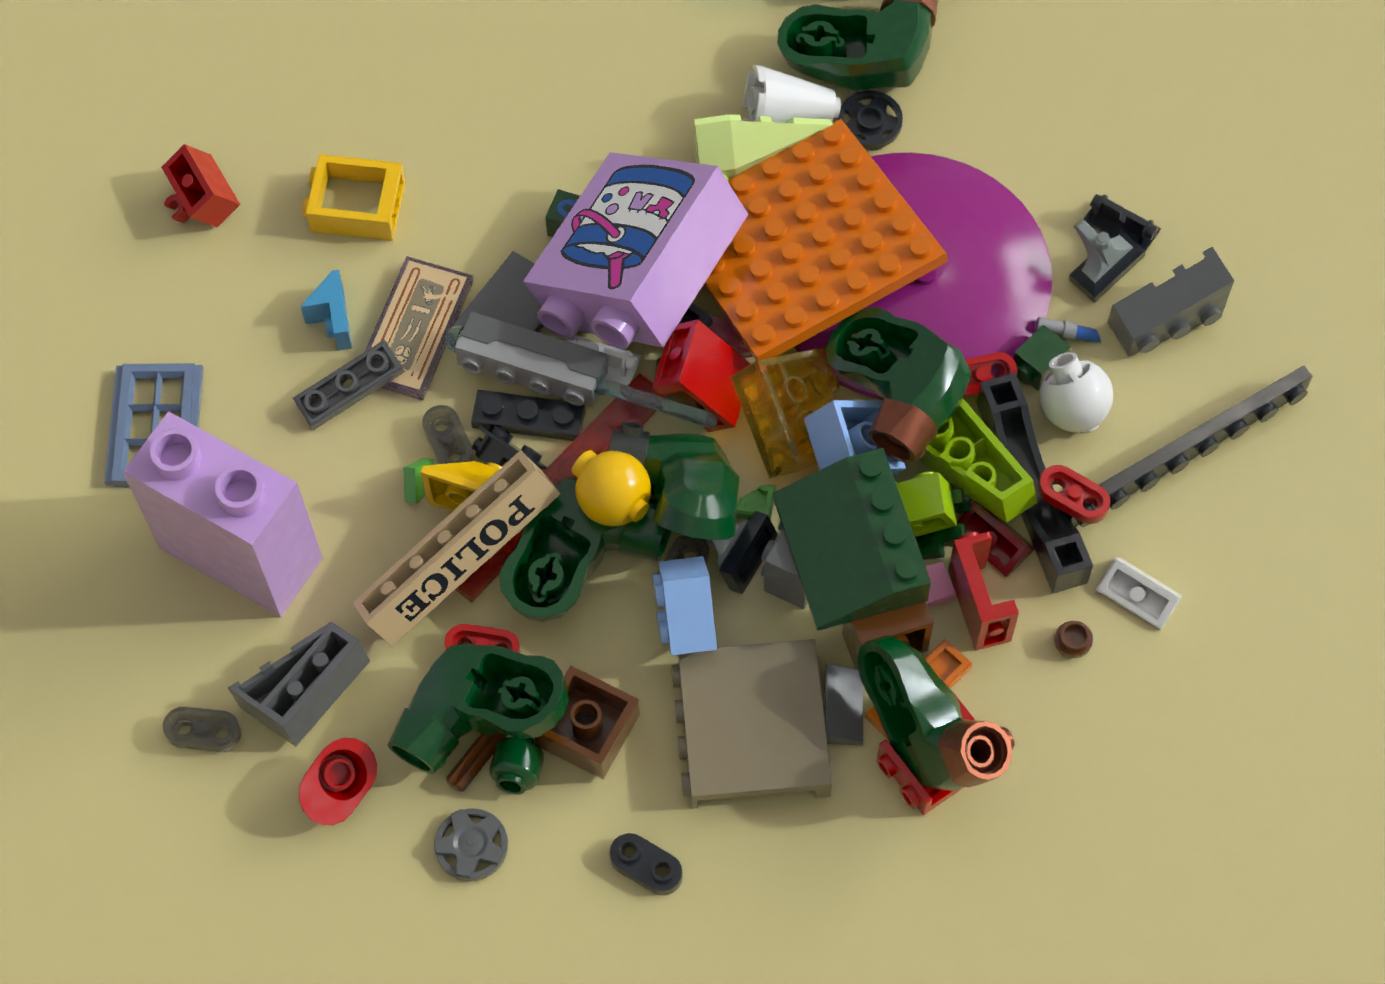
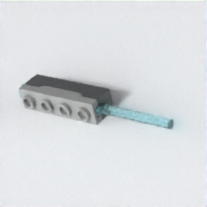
(550, 366)

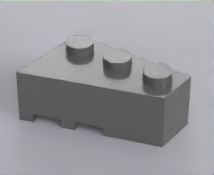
(1174, 307)
(304, 683)

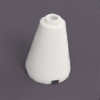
(787, 97)

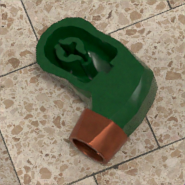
(909, 369)

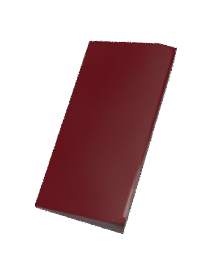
(1007, 545)

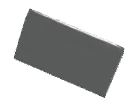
(843, 705)

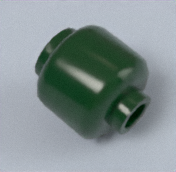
(516, 765)

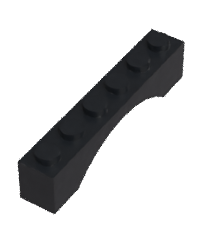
(1049, 528)

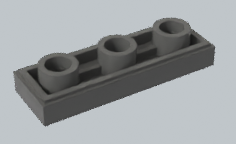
(368, 372)

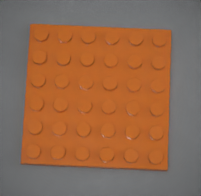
(816, 243)

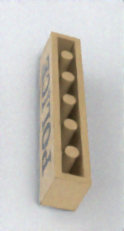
(456, 548)

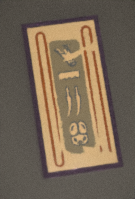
(416, 321)

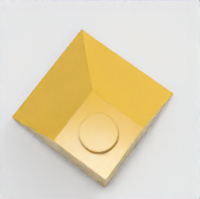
(454, 482)

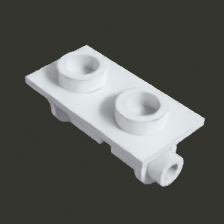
(621, 363)

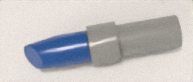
(1069, 330)

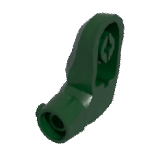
(565, 549)

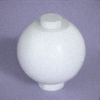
(1076, 394)

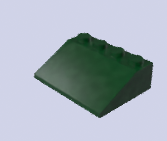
(852, 541)

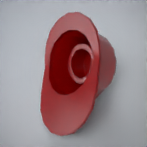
(337, 781)

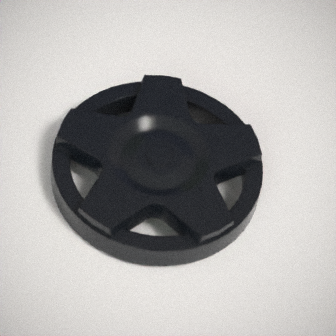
(872, 120)

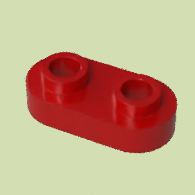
(981, 369)
(1075, 493)
(481, 636)

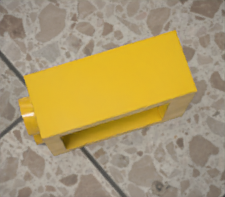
(355, 223)

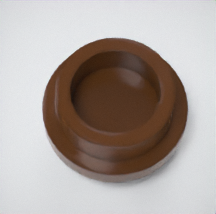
(1073, 639)

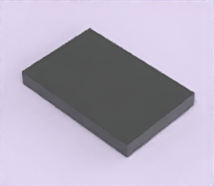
(507, 296)

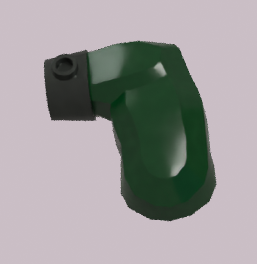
(688, 478)

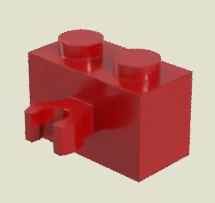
(199, 187)

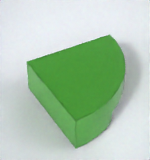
(413, 483)
(757, 500)

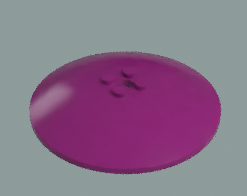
(995, 265)

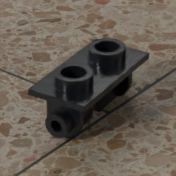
(1109, 217)
(498, 446)

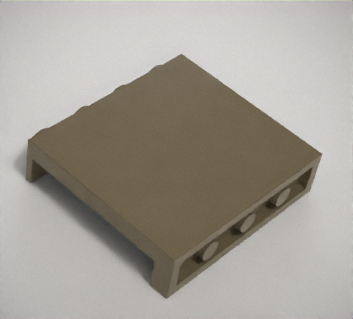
(752, 721)

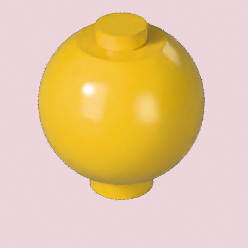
(611, 487)

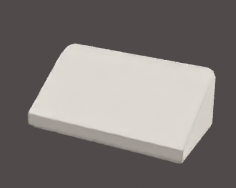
(1139, 592)

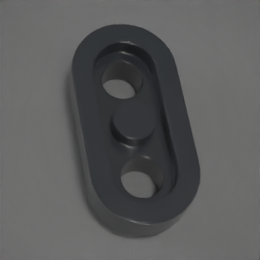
(644, 863)

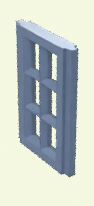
(123, 406)

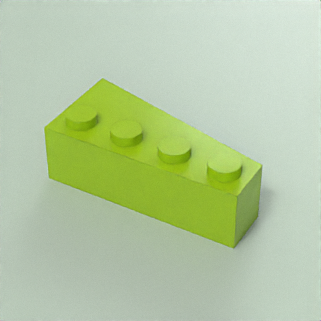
(980, 465)

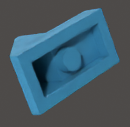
(329, 305)

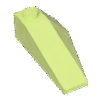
(743, 144)

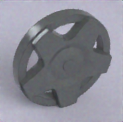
(471, 844)

